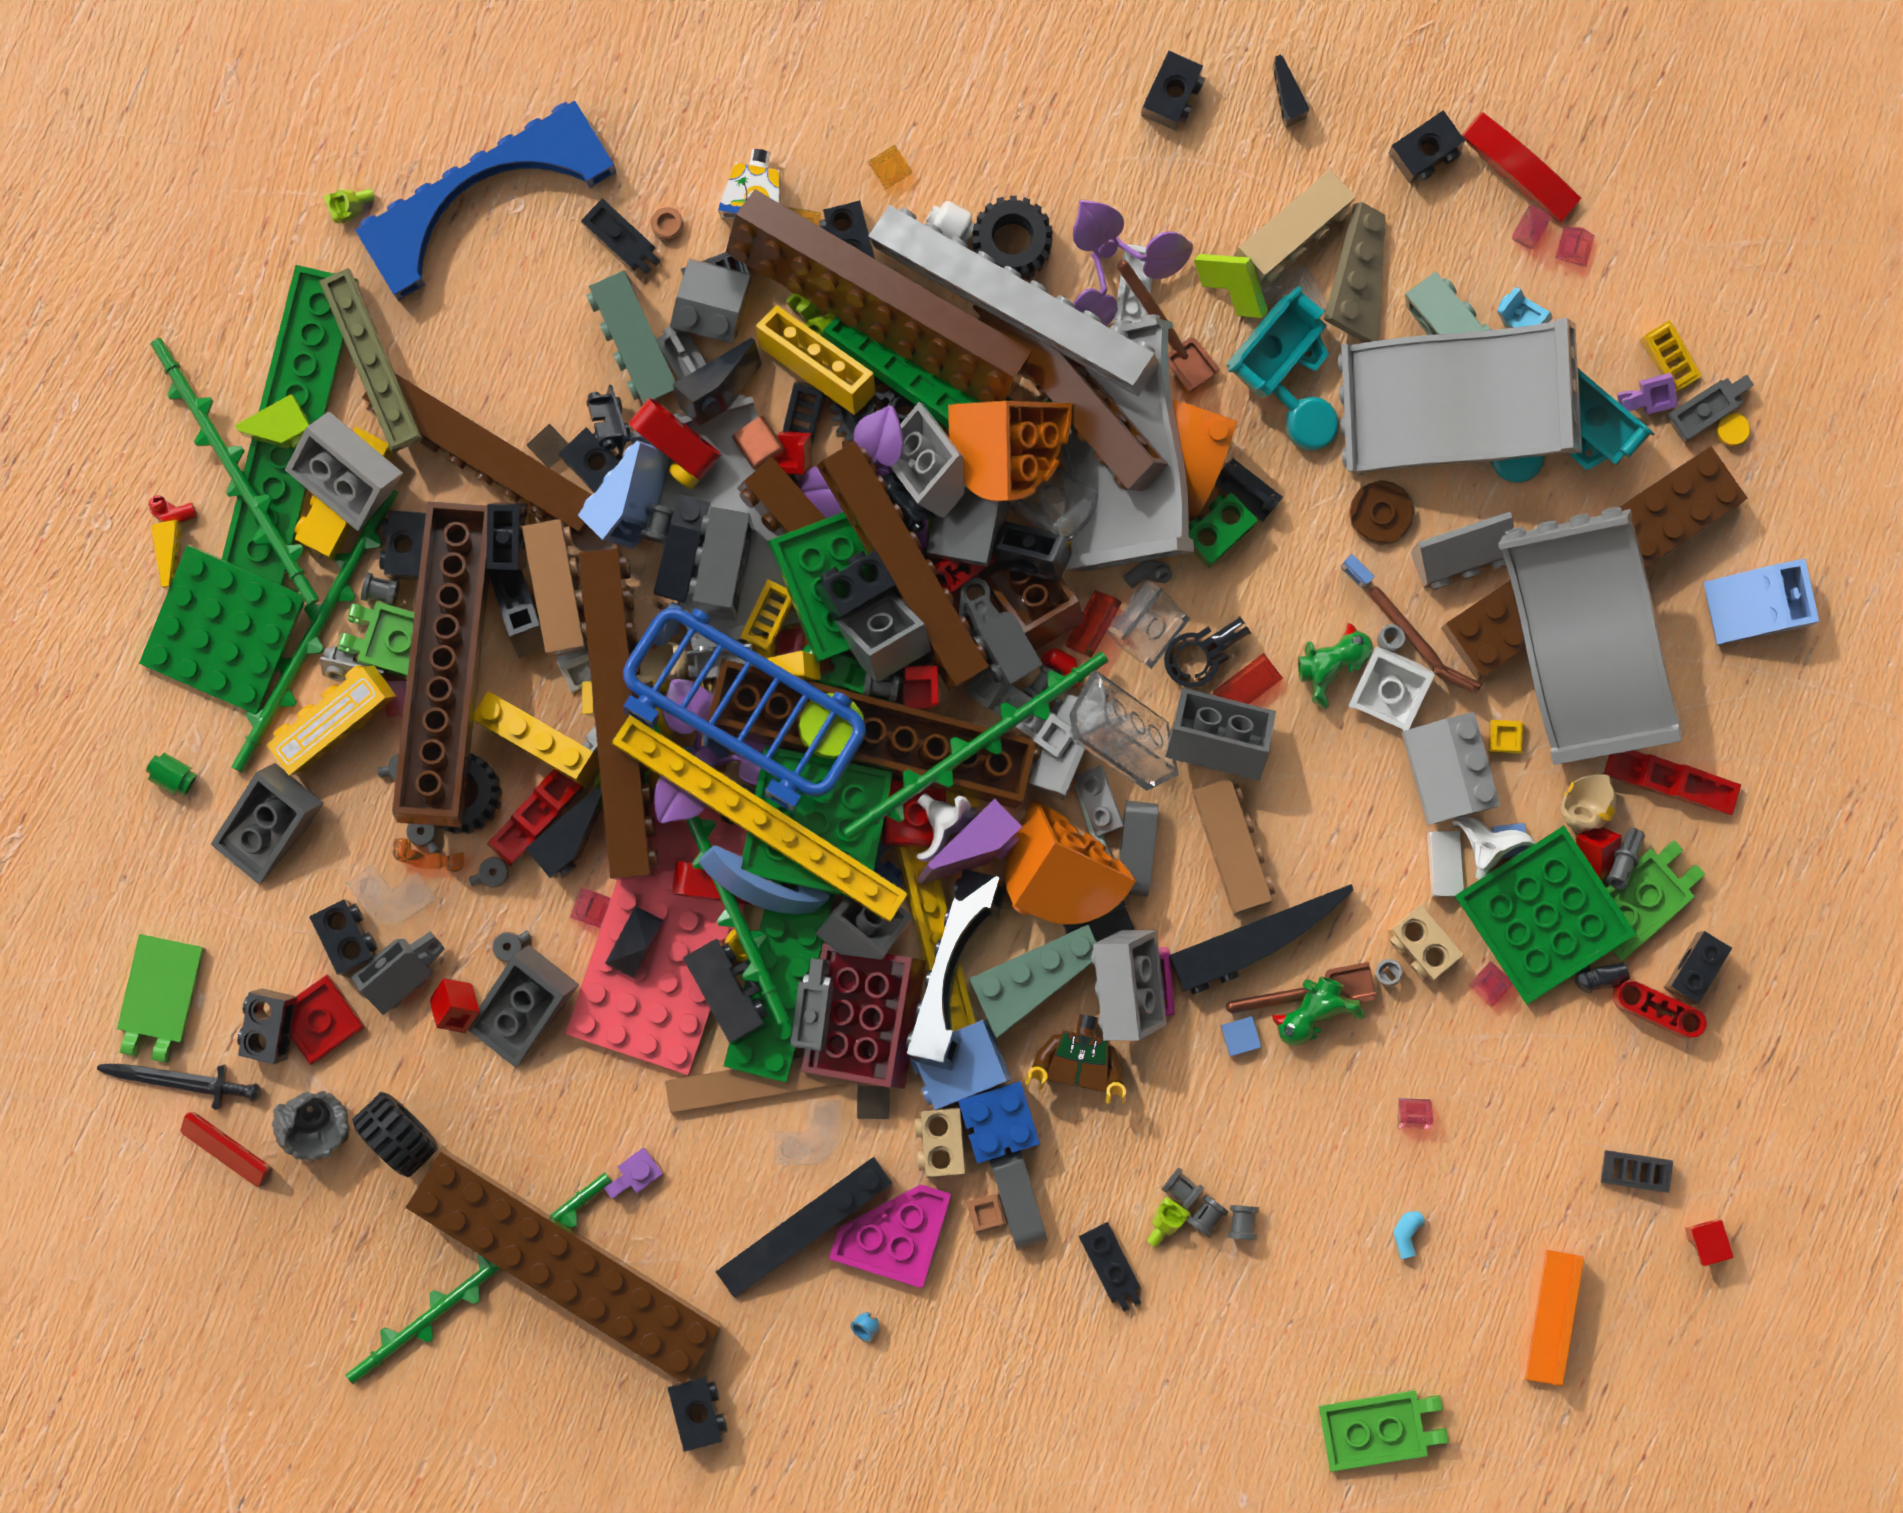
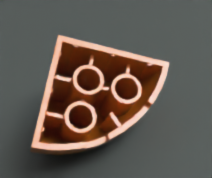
(1008, 444)
(1204, 447)
(1061, 872)

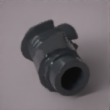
(1601, 977)

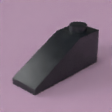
(718, 383)
(680, 548)
(518, 610)
(567, 838)

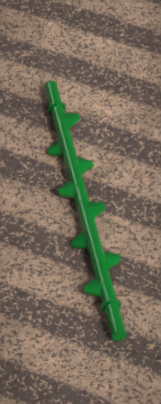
(238, 485)
(310, 643)
(963, 750)
(734, 918)
(468, 1290)

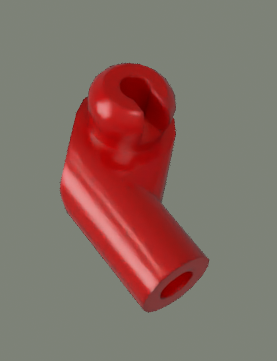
(166, 511)
(1060, 660)

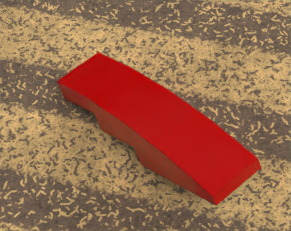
(1521, 166)
(1674, 780)
(534, 816)

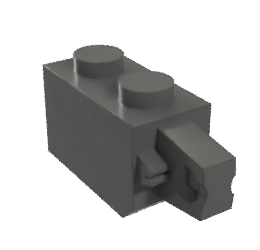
(1003, 642)
(397, 971)

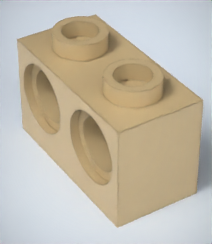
(1431, 937)
(950, 1142)

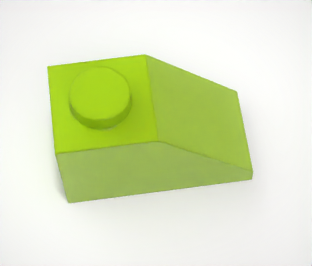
(277, 424)

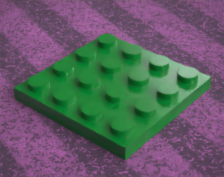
(801, 560)
(222, 629)
(823, 815)
(1545, 914)

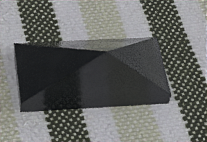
(634, 942)

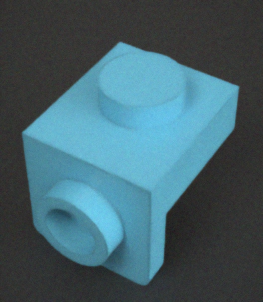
(1519, 311)

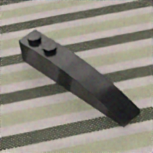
(1243, 946)
(804, 1227)

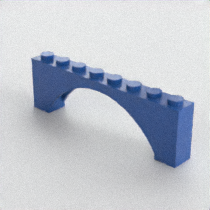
(556, 143)

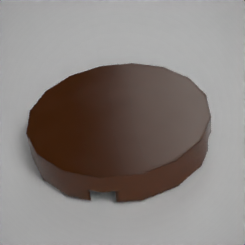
(1381, 512)

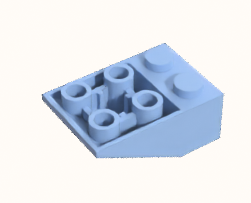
(622, 502)
(1761, 602)

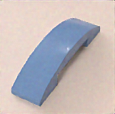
(727, 871)

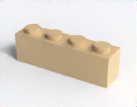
(1297, 225)

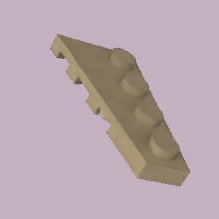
(1358, 278)

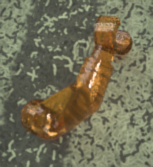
(425, 861)

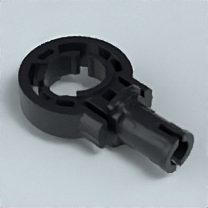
(1223, 638)

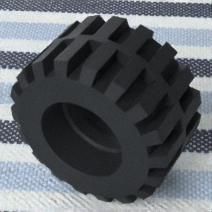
(1022, 214)
(486, 801)
(394, 1134)

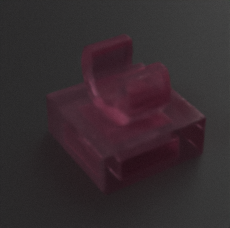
(1490, 984)

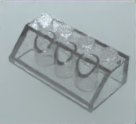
(1122, 732)

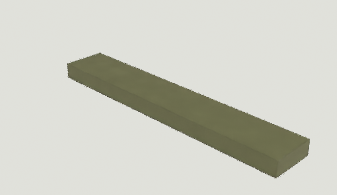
(371, 360)

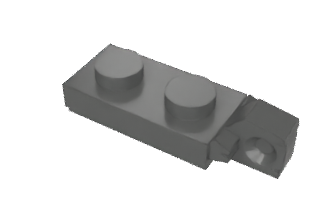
(1708, 407)
(813, 1007)

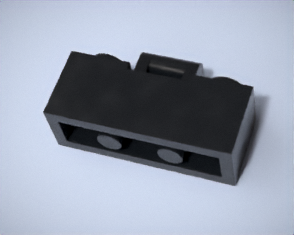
(717, 980)

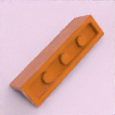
(1554, 1317)

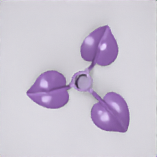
(1097, 231)
(883, 440)
(670, 800)

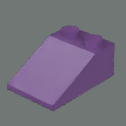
(982, 840)

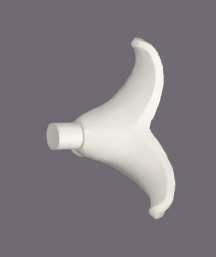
(944, 821)
(1490, 846)

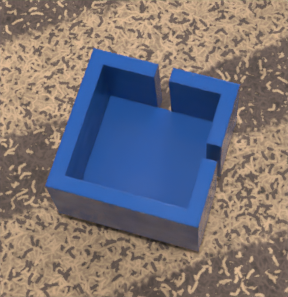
(999, 1122)

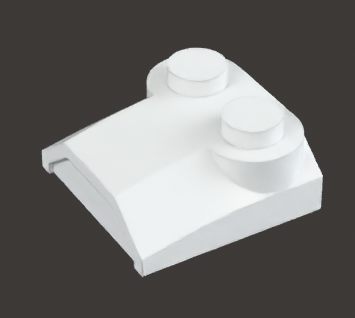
(1392, 688)

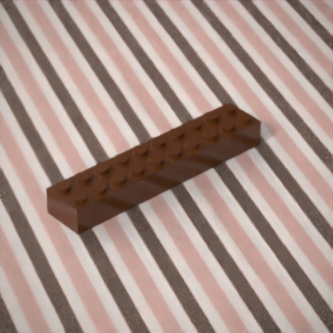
(876, 300)
(1662, 520)
(443, 667)
(894, 737)
(622, 776)
(563, 1265)

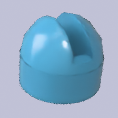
(865, 1327)

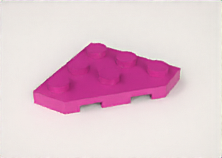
(895, 1236)

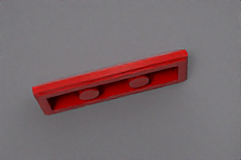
(225, 1148)

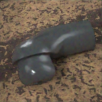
(1148, 570)

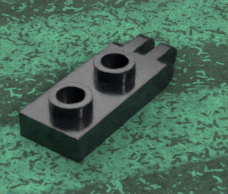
(620, 237)
(1111, 1265)

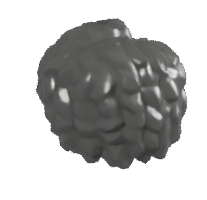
(311, 1125)

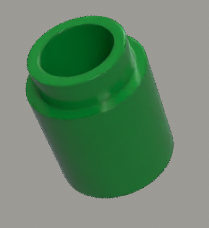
(170, 774)

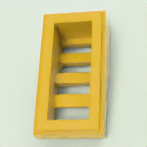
(1680, 351)
(167, 547)
(769, 587)
(799, 664)

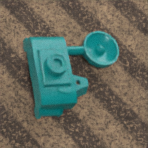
(1270, 354)
(1605, 430)

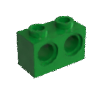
(1224, 534)

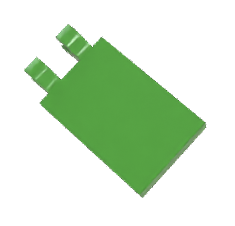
(386, 639)
(1653, 895)
(159, 994)
(1378, 1429)

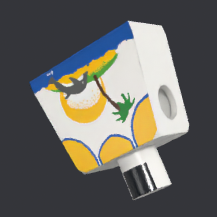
(745, 179)

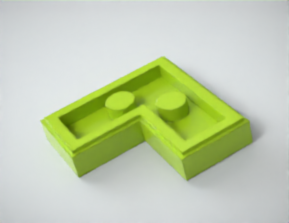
(1238, 277)

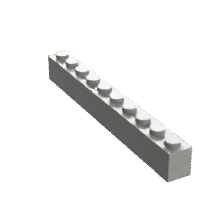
(1015, 300)

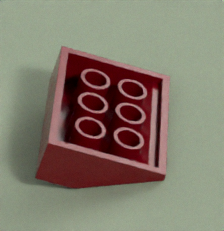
(869, 1019)

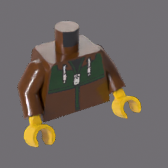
(1080, 1061)

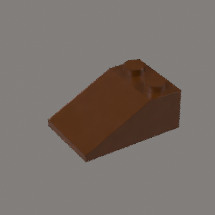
(1040, 605)

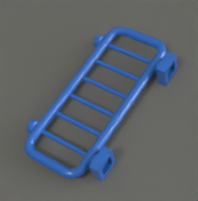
(781, 793)

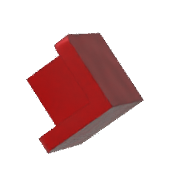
(797, 452)
(920, 687)
(1599, 848)
(454, 1005)
(1710, 1241)

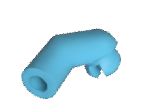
(1405, 1231)

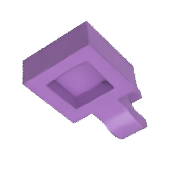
(1654, 395)
(637, 1172)

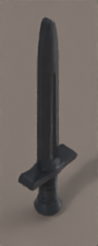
(192, 1082)

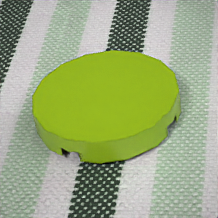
(835, 738)

